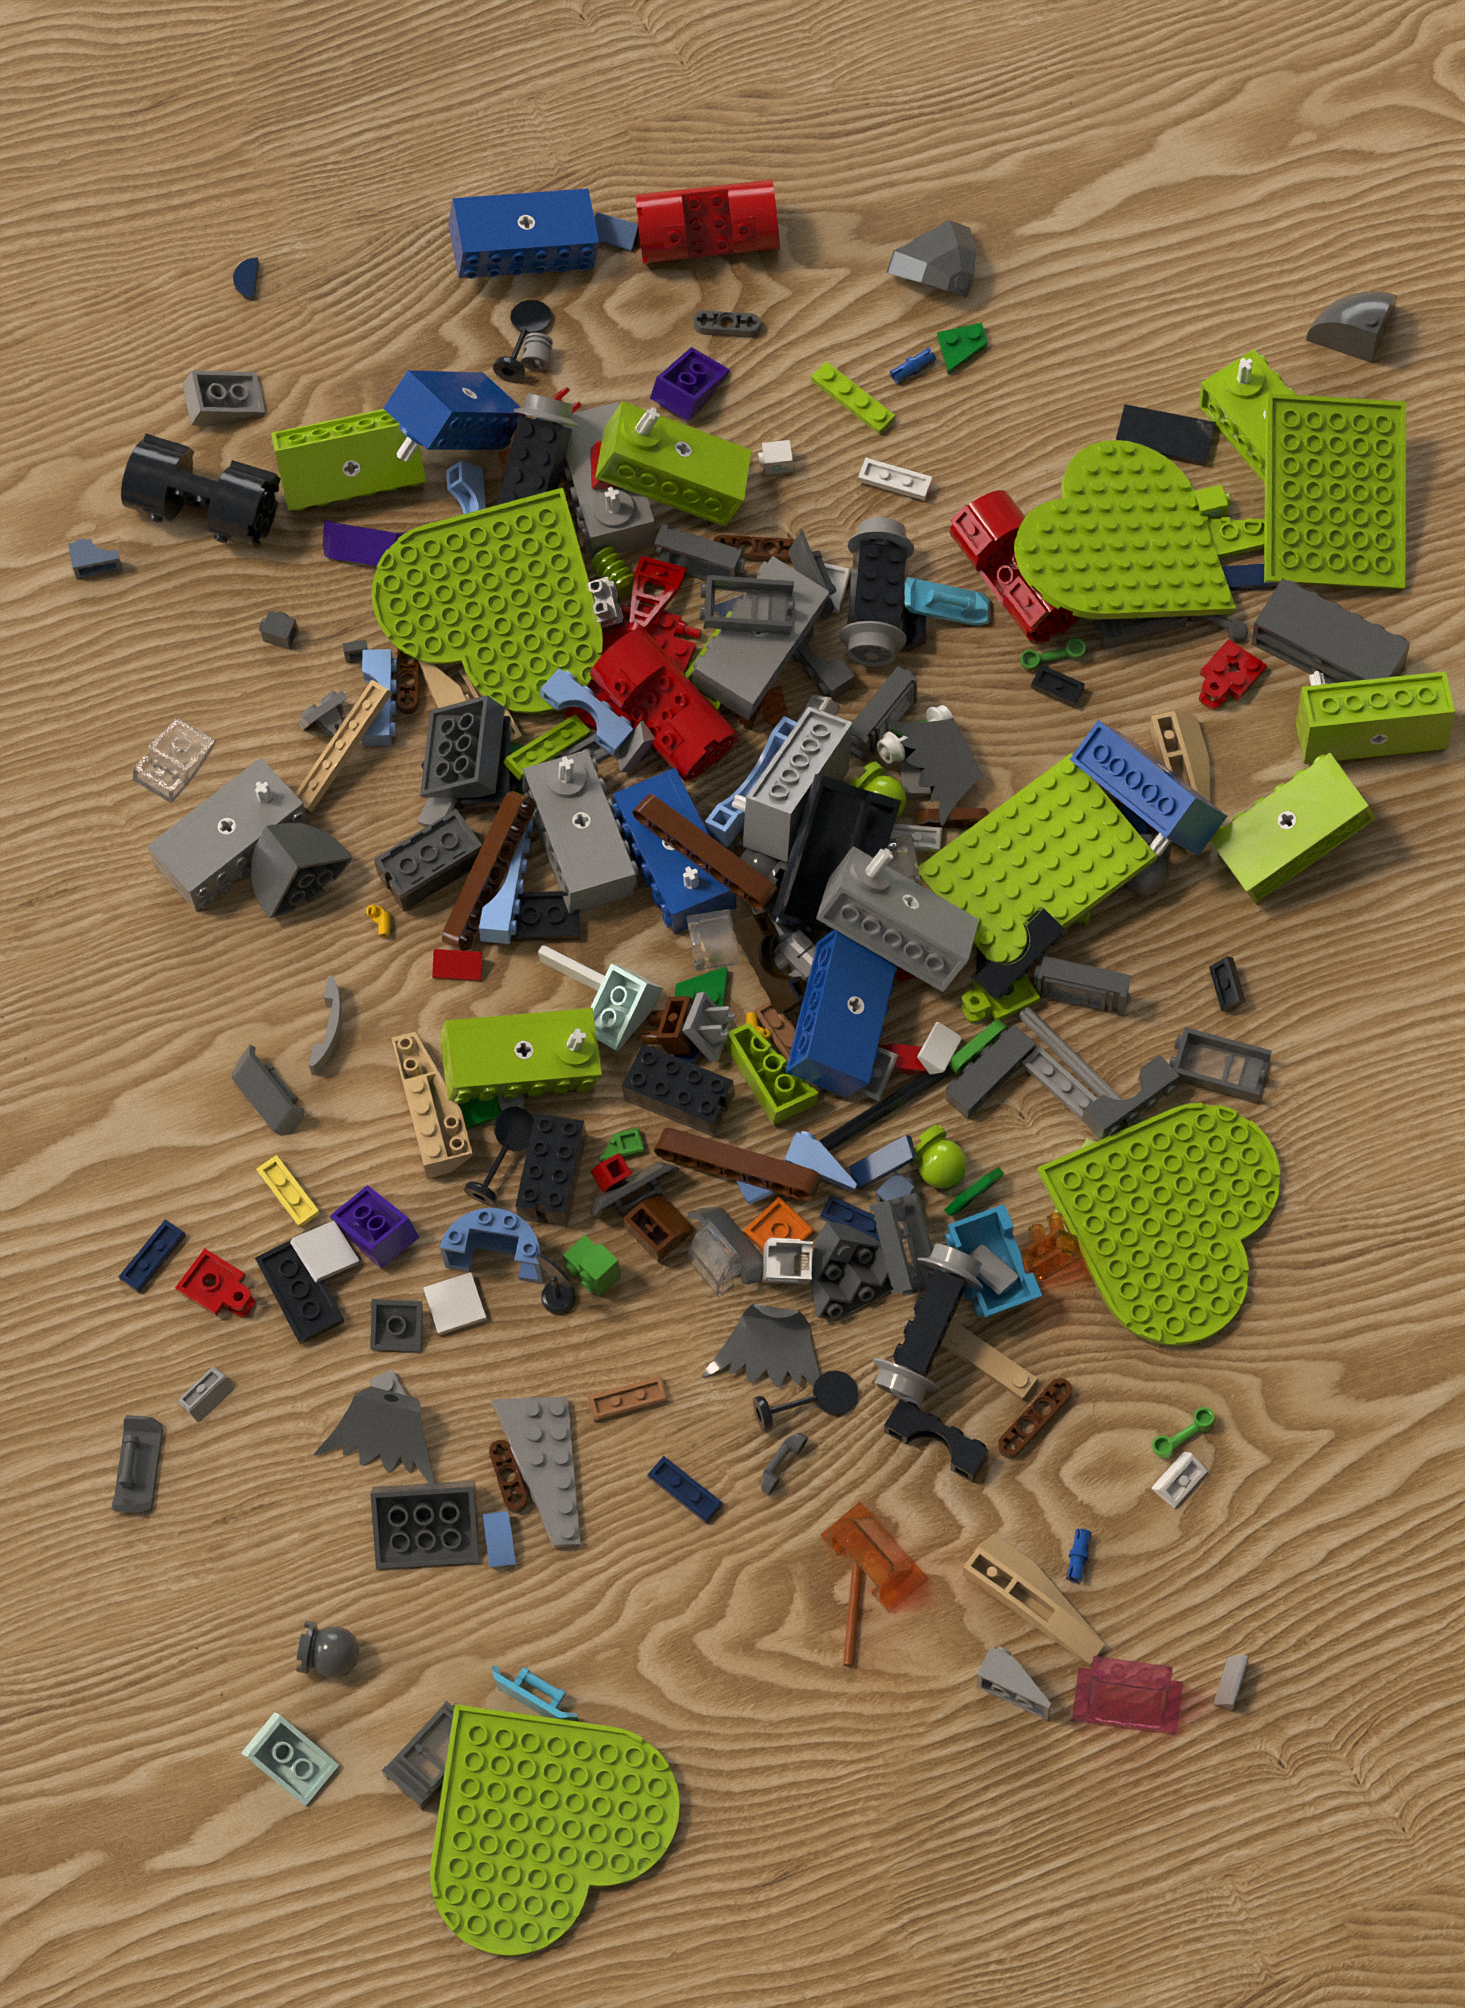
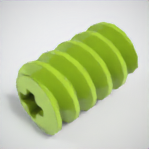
(607, 564)

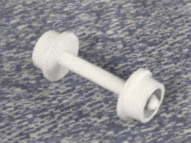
(890, 746)

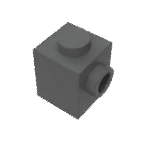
(278, 629)

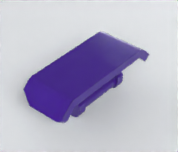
(356, 542)

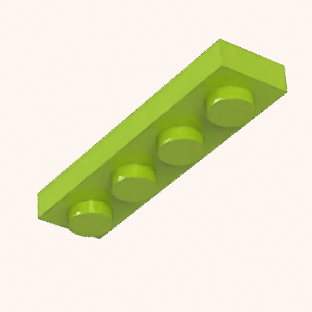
(853, 398)
(547, 745)

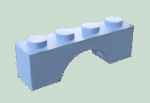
(467, 486)
(379, 667)
(564, 692)

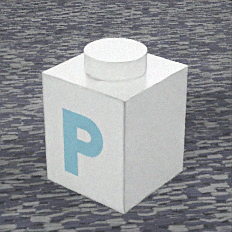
(776, 457)

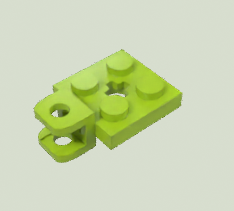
(979, 1005)

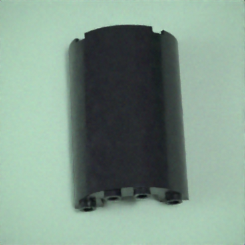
(830, 825)

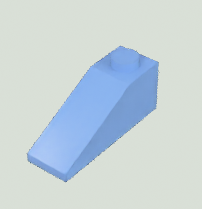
(812, 1154)

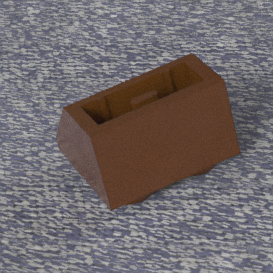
(657, 1226)

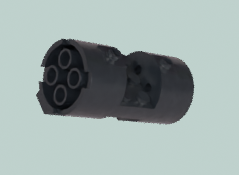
(162, 480)

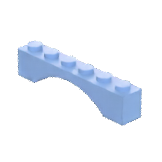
(727, 821)
(498, 915)

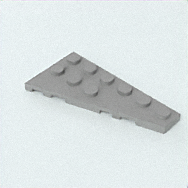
(543, 1451)

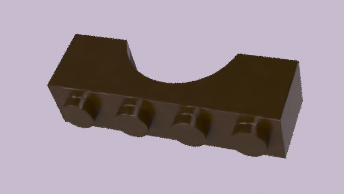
(756, 938)

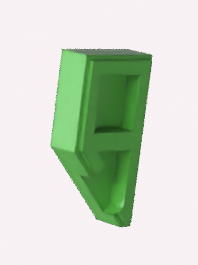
(626, 1143)

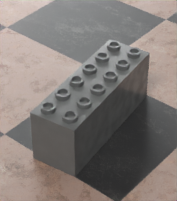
(1326, 637)

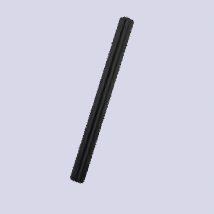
(882, 1108)

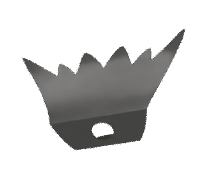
(943, 756)
(771, 1341)
(384, 1428)

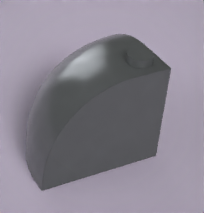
(1354, 324)
(294, 865)

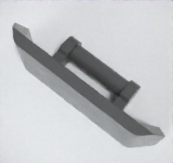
(812, 566)
(267, 1093)
(614, 1194)
(750, 1258)
(137, 1464)

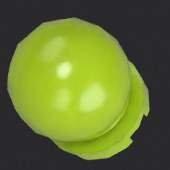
(886, 785)
(939, 1160)

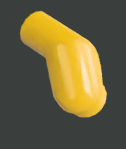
(380, 917)
(751, 1017)

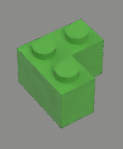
(592, 1265)

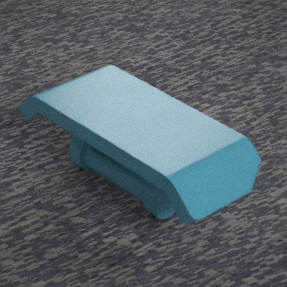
(946, 602)
(530, 1700)

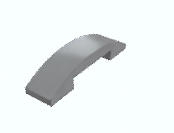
(322, 1052)

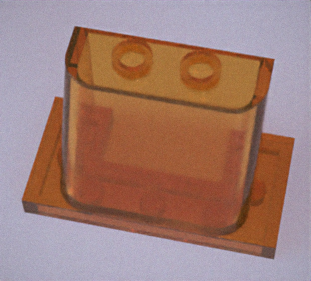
(876, 1554)

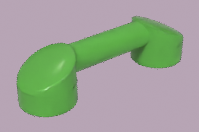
(1074, 650)
(1203, 1422)

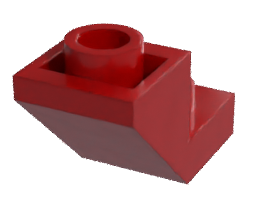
(907, 1060)

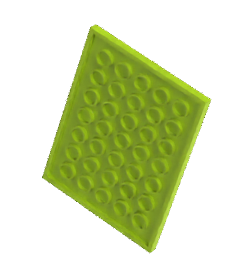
(1335, 491)
(1044, 847)

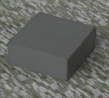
(354, 650)

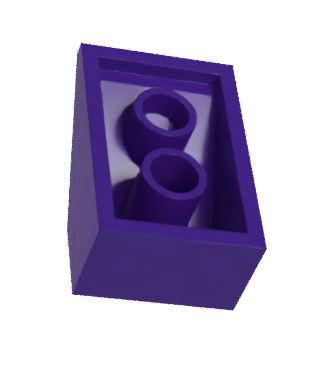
(688, 383)
(375, 1226)

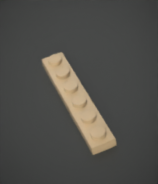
(342, 744)

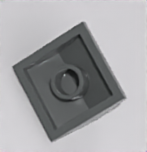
(396, 1325)

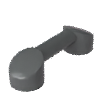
(1237, 629)
(794, 1443)

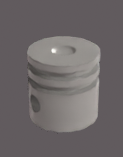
(536, 351)

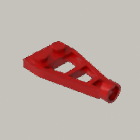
(660, 574)

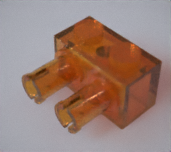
(1052, 1251)

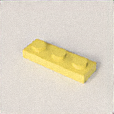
(288, 1191)

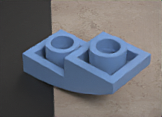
(498, 1539)

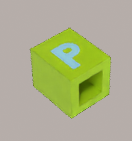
(1212, 502)

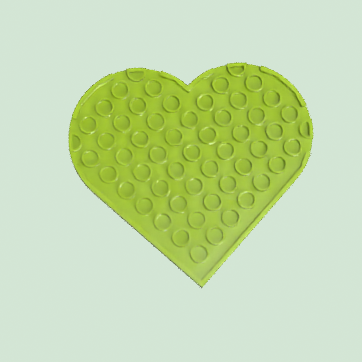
(1123, 540)
(497, 594)
(1167, 1217)
(539, 1817)

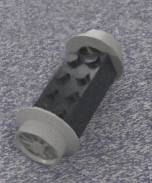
(537, 448)
(876, 592)
(933, 1315)

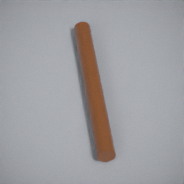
(852, 1618)

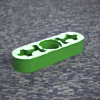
(973, 1049)

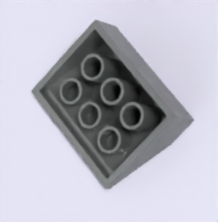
(463, 749)
(425, 1524)

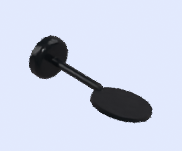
(528, 318)
(513, 1132)
(559, 1295)
(832, 1392)

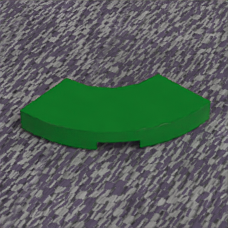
(979, 1187)

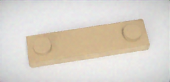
(988, 1361)

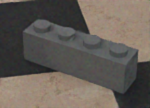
(989, 1072)

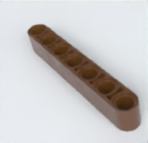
(705, 852)
(488, 870)
(738, 1164)

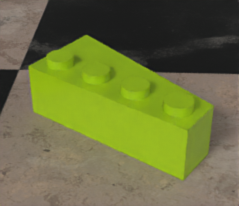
(765, 1072)

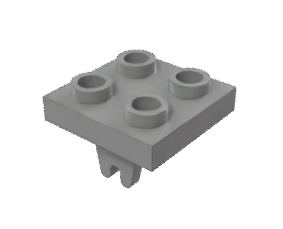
(325, 715)
(708, 1026)

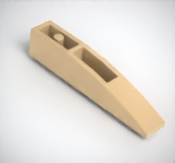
(1183, 752)
(435, 1119)
(1031, 1594)

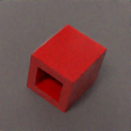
(611, 1172)

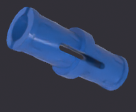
(912, 365)
(1078, 1555)

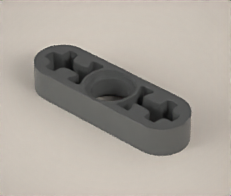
(719, 316)

